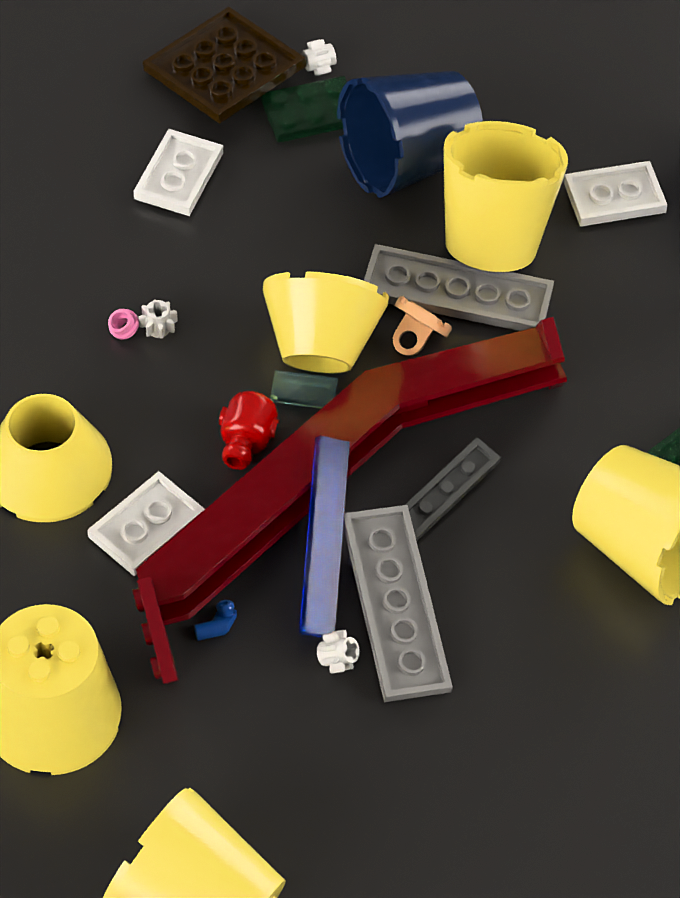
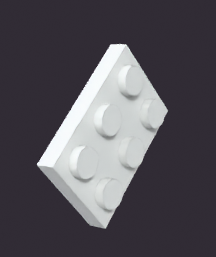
(178, 172)
(615, 193)
(144, 522)

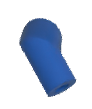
(220, 623)

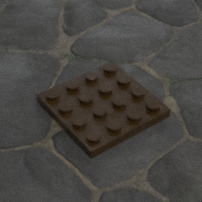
(224, 64)

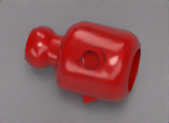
(247, 427)

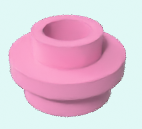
(118, 319)

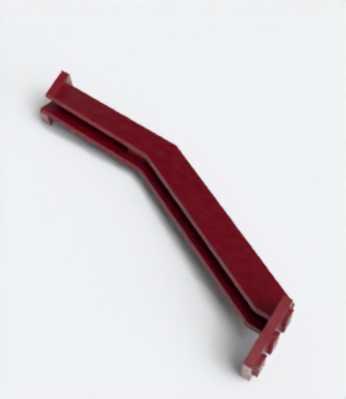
(278, 489)

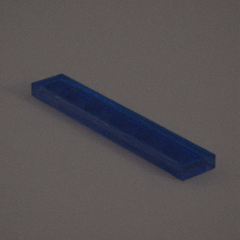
(324, 536)

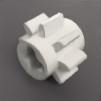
(319, 57)
(158, 318)
(338, 651)

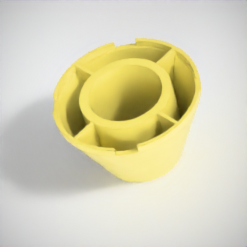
(322, 319)
(54, 481)

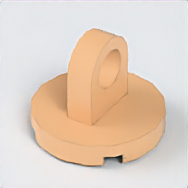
(417, 321)

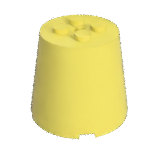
(499, 193)
(634, 517)
(54, 692)
(194, 855)

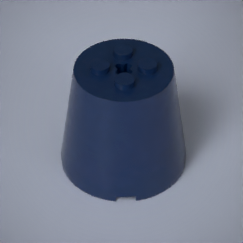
(400, 126)

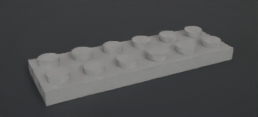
(459, 290)
(396, 603)

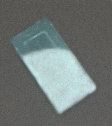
(303, 389)

